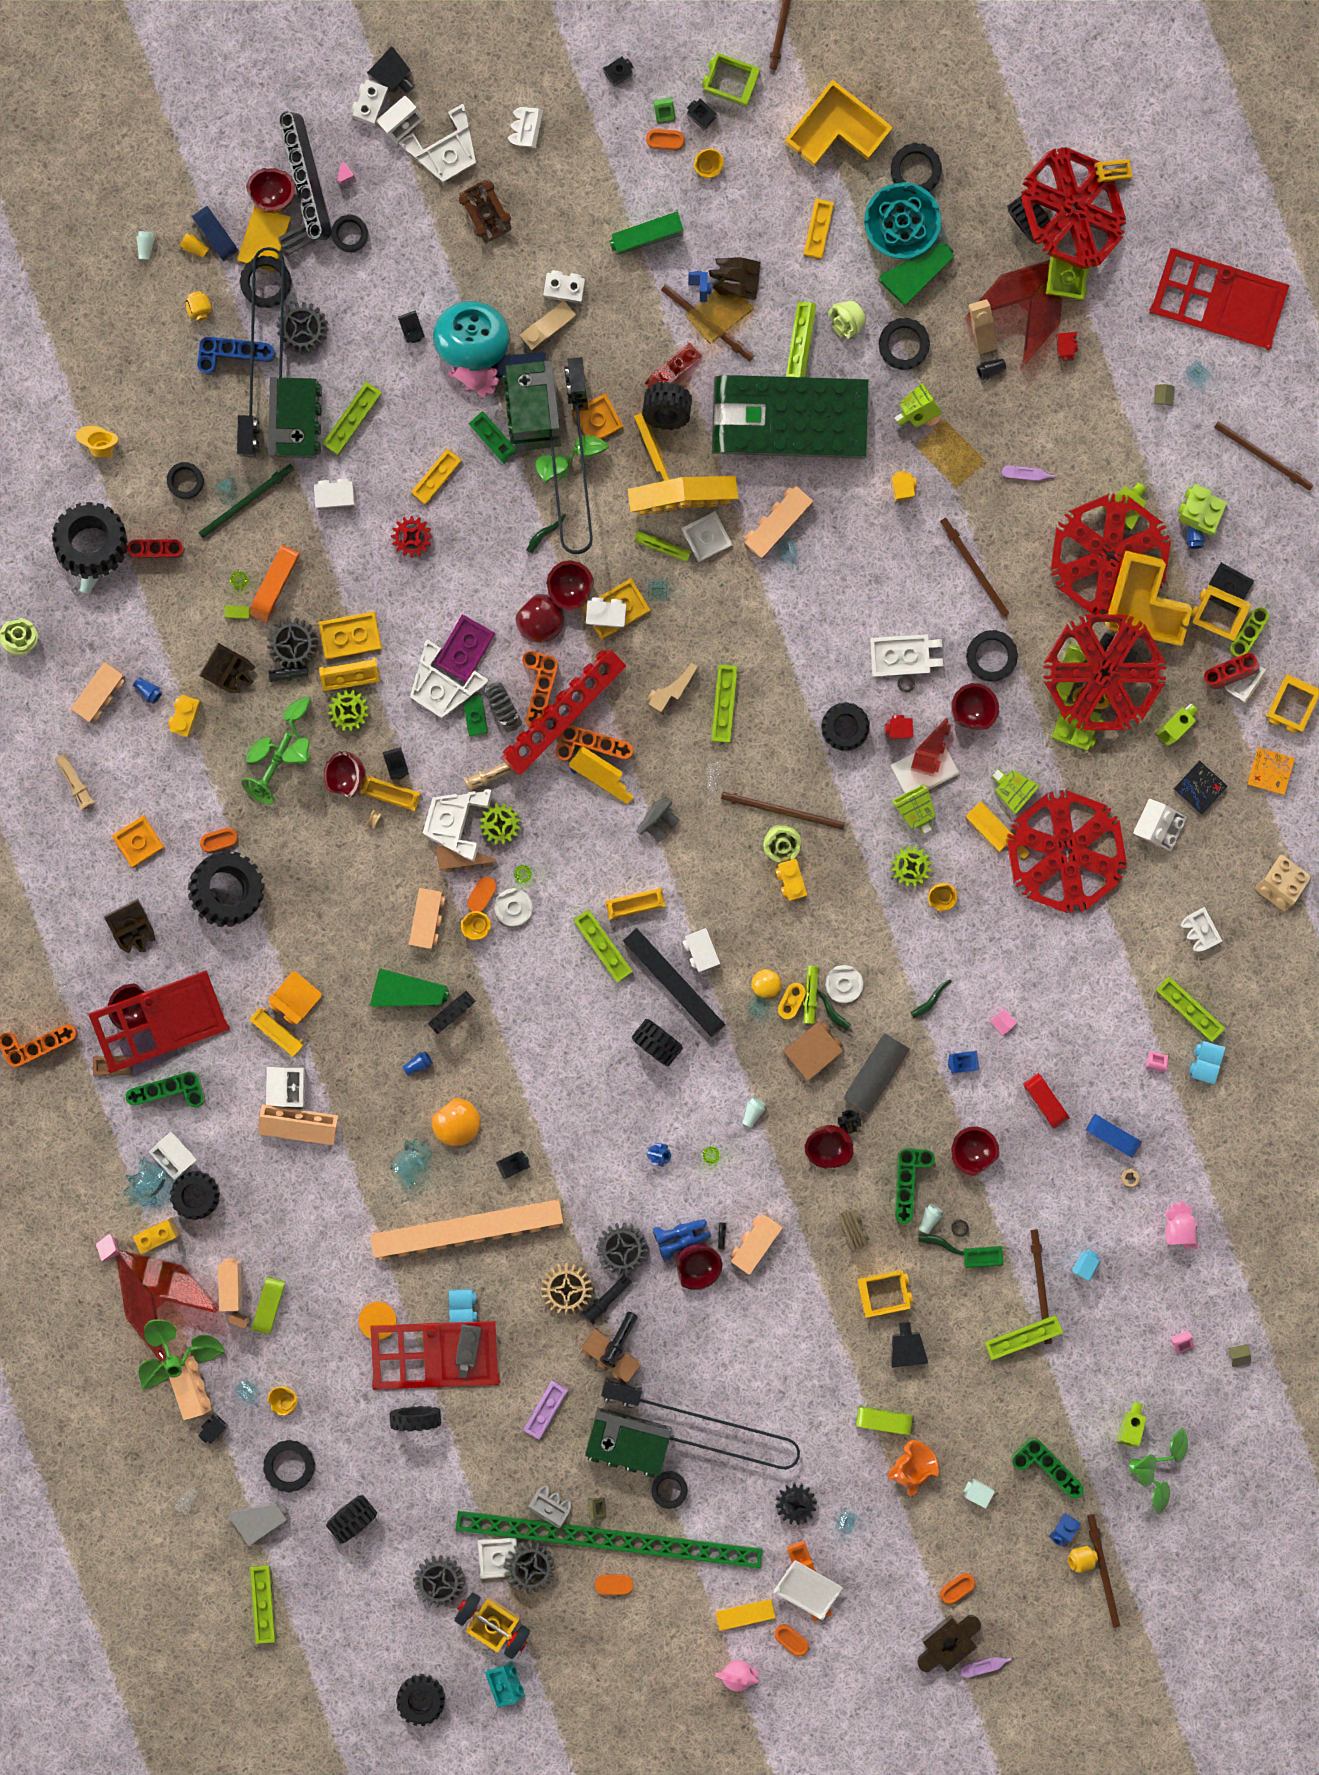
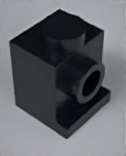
(617, 77)
(709, 114)
(212, 1429)

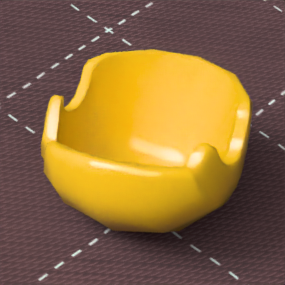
(708, 163)
(942, 896)
(476, 925)
(766, 984)
(283, 1400)

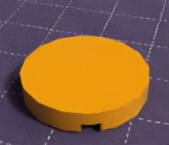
(376, 1314)

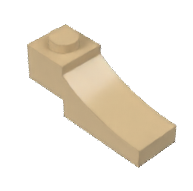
(547, 326)
(983, 326)
(659, 698)

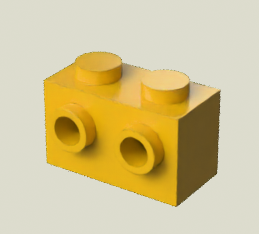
(903, 486)
(184, 716)
(792, 880)

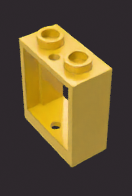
(1238, 621)
(1302, 686)
(156, 1235)
(907, 1296)

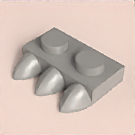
(549, 1507)

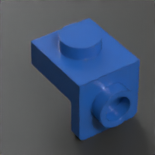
(700, 279)
(963, 1062)
(1064, 1530)

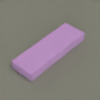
(545, 1410)

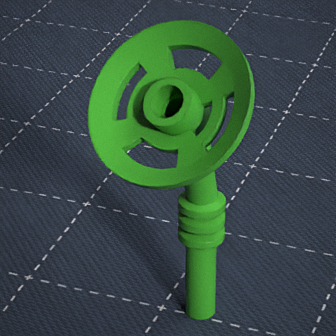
(261, 787)

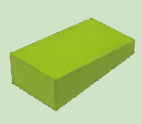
(237, 612)

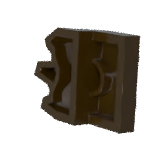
(737, 277)
(227, 669)
(130, 926)

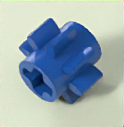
(659, 1154)

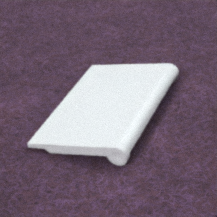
(910, 779)
(808, 1589)

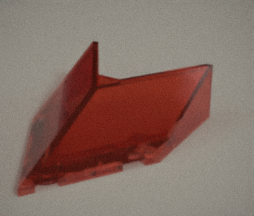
(1028, 289)
(151, 1282)

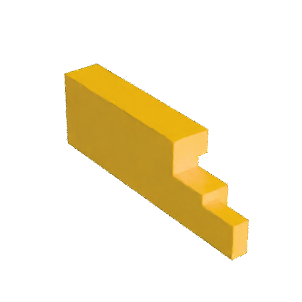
(652, 446)
(600, 773)
(992, 828)

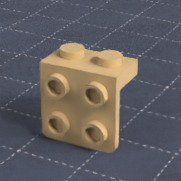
(1283, 883)

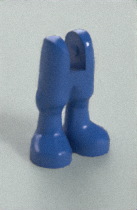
(682, 1231)

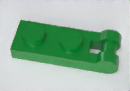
(492, 436)

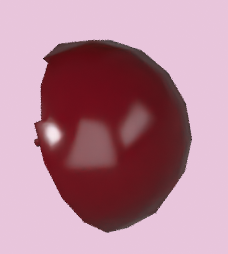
(271, 190)
(570, 584)
(540, 619)
(975, 707)
(344, 774)
(133, 1014)
(829, 1147)
(974, 1150)
(698, 1266)

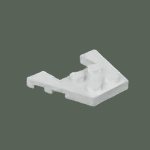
(448, 155)
(438, 691)
(448, 817)

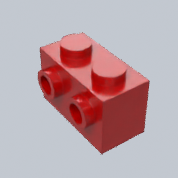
(899, 727)

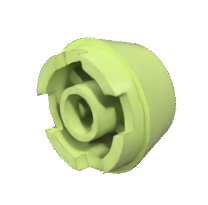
(847, 318)
(18, 637)
(782, 843)

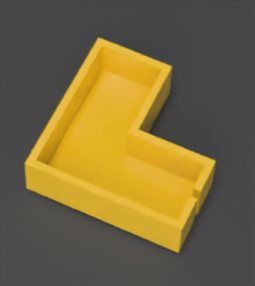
(837, 116)
(683, 493)
(1137, 597)

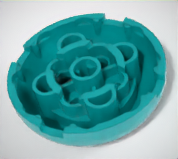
(883, 209)
(468, 346)

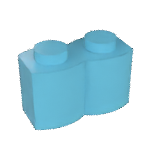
(1207, 1062)
(1087, 1264)
(461, 1305)

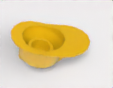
(98, 440)

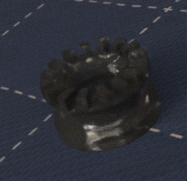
(911, 686)
(954, 1226)

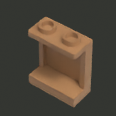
(813, 1050)

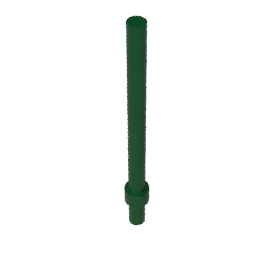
(275, 478)

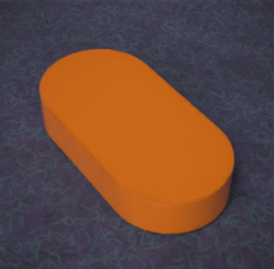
(665, 139)
(219, 840)
(481, 894)
(614, 1584)
(957, 1588)
(791, 1640)

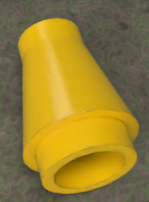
(193, 245)

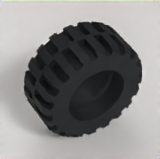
(89, 517)
(207, 904)

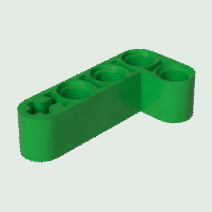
(163, 1090)
(908, 1185)
(1051, 1469)

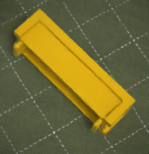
(349, 675)
(391, 793)
(635, 903)
(276, 1032)

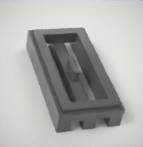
(284, 244)

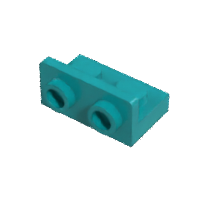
(505, 1684)

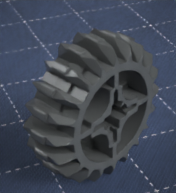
(308, 320)
(295, 659)
(503, 706)
(605, 1252)
(544, 1573)
(447, 1584)

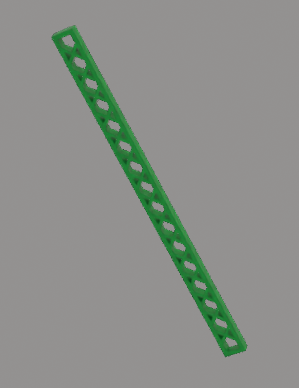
(603, 1545)

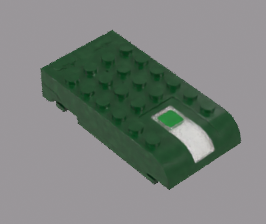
(790, 416)

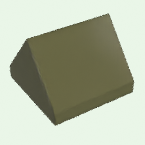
(1164, 394)
(1240, 1355)
(596, 1508)

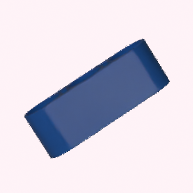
(1113, 1135)

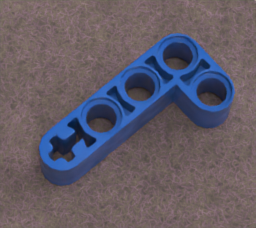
(236, 353)

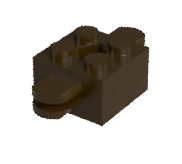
(949, 1643)

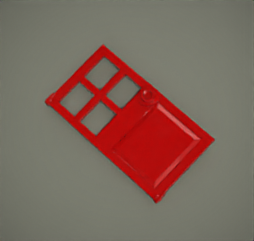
(1238, 305)
(174, 1014)
(439, 1355)

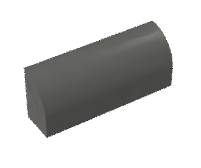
(876, 1073)

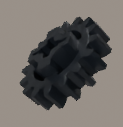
(808, 1507)

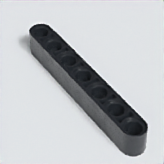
(302, 184)
(674, 982)

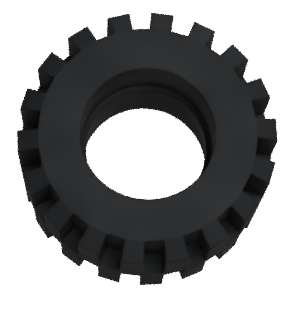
(1018, 214)
(667, 406)
(857, 714)
(657, 1042)
(206, 1183)
(351, 1519)
(420, 1716)

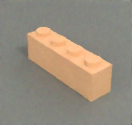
(778, 522)
(298, 1124)

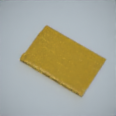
(718, 315)
(950, 453)

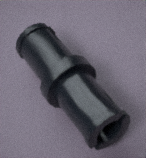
(289, 674)

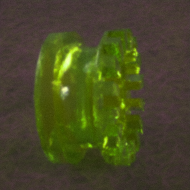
(233, 581)
(528, 870)
(711, 1148)

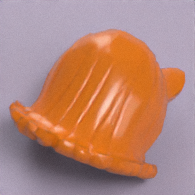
(914, 1466)

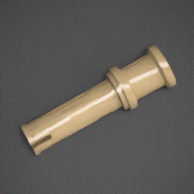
(484, 777)
(78, 789)

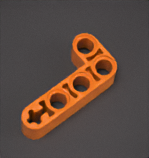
(273, 583)
(542, 673)
(595, 746)
(40, 1042)

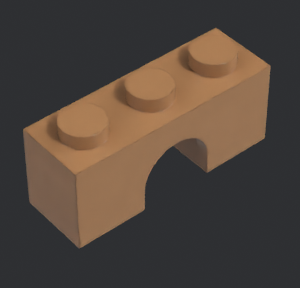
(595, 1347)

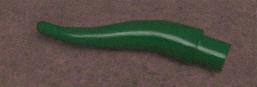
(536, 539)
(924, 1008)
(835, 1017)
(934, 1239)

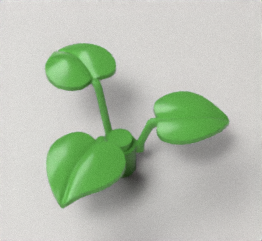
(591, 446)
(297, 751)
(160, 1331)
(1146, 1467)

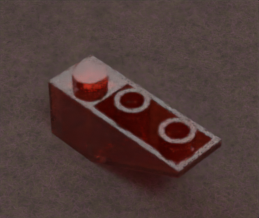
(675, 366)
(927, 754)

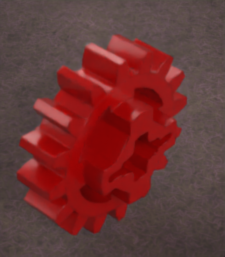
(418, 530)

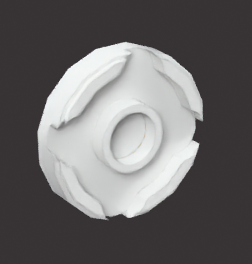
(511, 912)
(840, 988)

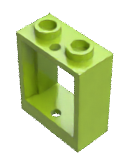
(713, 64)

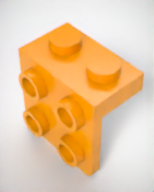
(294, 998)

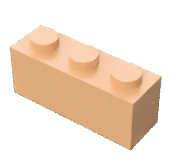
(98, 693)
(427, 918)
(755, 1243)
(190, 1391)

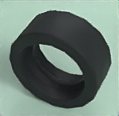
(335, 231)
(199, 480)
(669, 1475)

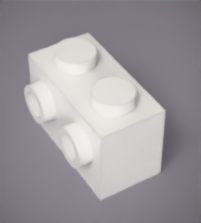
(370, 102)
(400, 119)
(564, 287)
(334, 494)
(606, 613)
(701, 949)
(172, 1155)

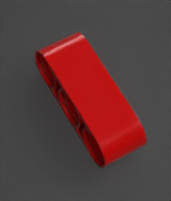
(146, 545)
(1222, 671)
(1046, 1100)

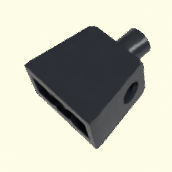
(391, 72)
(907, 1347)

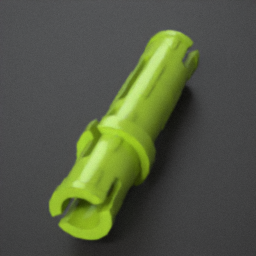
(662, 546)
(811, 994)

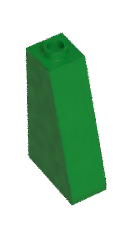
(647, 233)
(914, 274)
(404, 990)

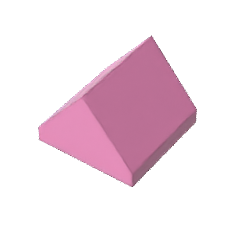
(344, 174)
(1003, 1022)
(1157, 1062)
(1182, 1342)

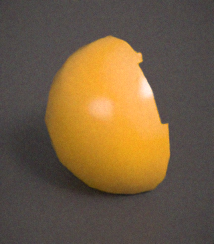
(456, 1123)

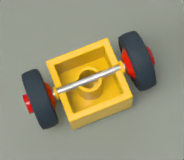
(492, 1624)

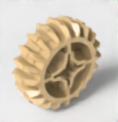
(575, 1289)

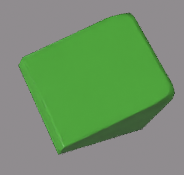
(664, 110)

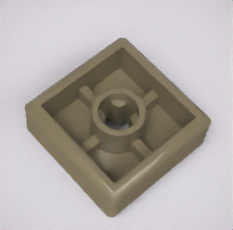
(850, 1222)

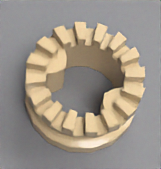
(373, 820)
(1125, 1181)

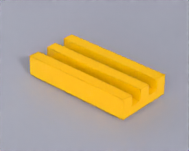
(1101, 172)

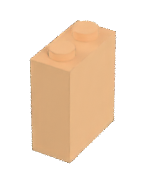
(230, 1285)

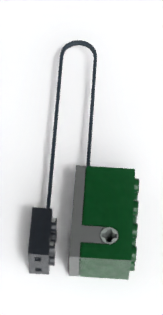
(291, 404)
(534, 414)
(640, 1442)

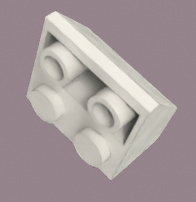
(1160, 824)
(285, 1086)

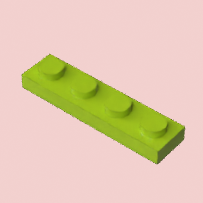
(801, 339)
(352, 418)
(724, 703)
(602, 945)
(1190, 1009)
(1023, 1337)
(262, 1604)

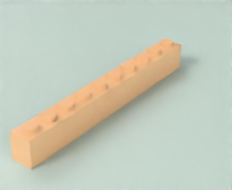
(466, 1228)

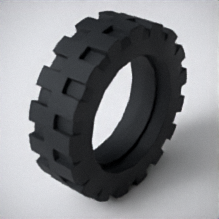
(922, 149)
(245, 282)
(923, 336)
(1009, 645)
(451, 1012)
(415, 1418)
(283, 1485)

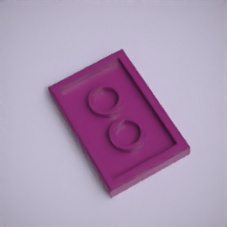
(464, 648)

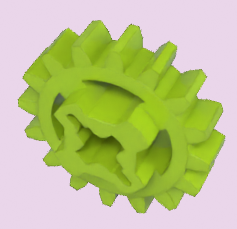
(342, 718)
(490, 825)
(922, 859)

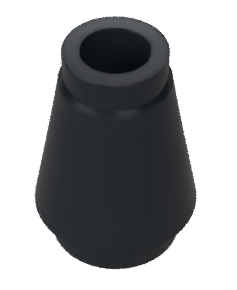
(990, 368)

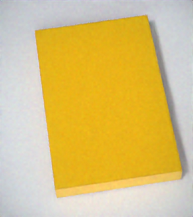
(262, 233)
(635, 606)
(350, 635)

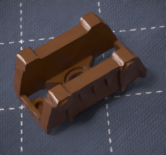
(491, 202)

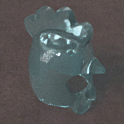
(411, 1161)
(145, 1184)

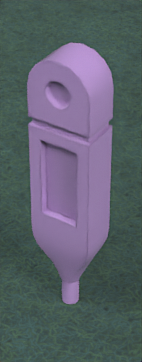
(1025, 473)
(983, 1666)

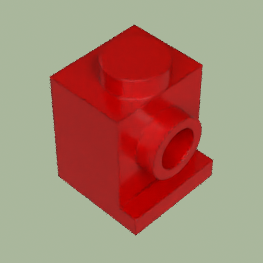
(1066, 345)

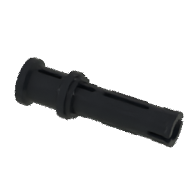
(600, 1306)
(616, 1347)

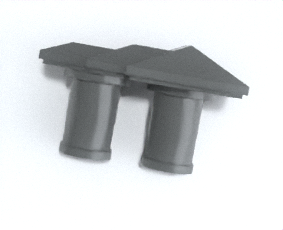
(658, 810)

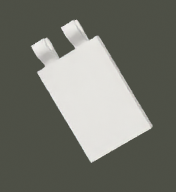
(903, 655)

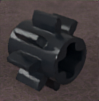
(849, 1121)

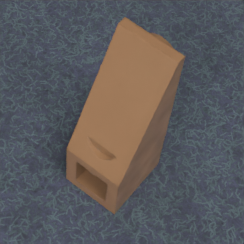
(449, 860)

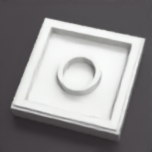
(706, 536)
(492, 1556)

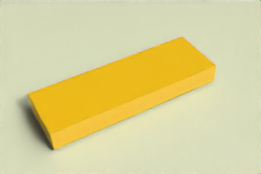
(818, 228)
(436, 476)
(745, 1614)

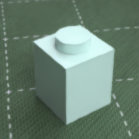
(978, 1492)

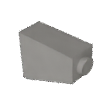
(258, 1520)

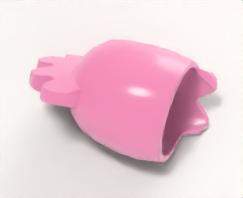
(478, 380)
(1181, 1226)
(737, 1675)

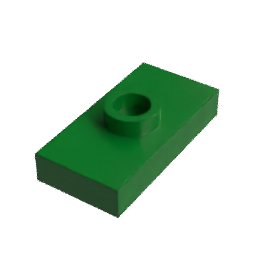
(475, 716)
(983, 1256)

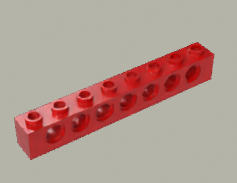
(613, 668)

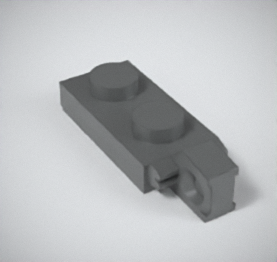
(467, 1348)

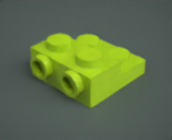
(1066, 280)
(1201, 509)
(1073, 736)

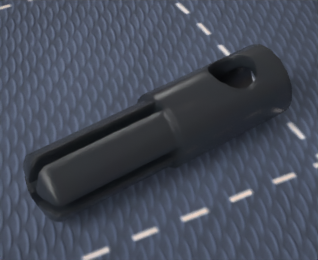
(721, 1233)

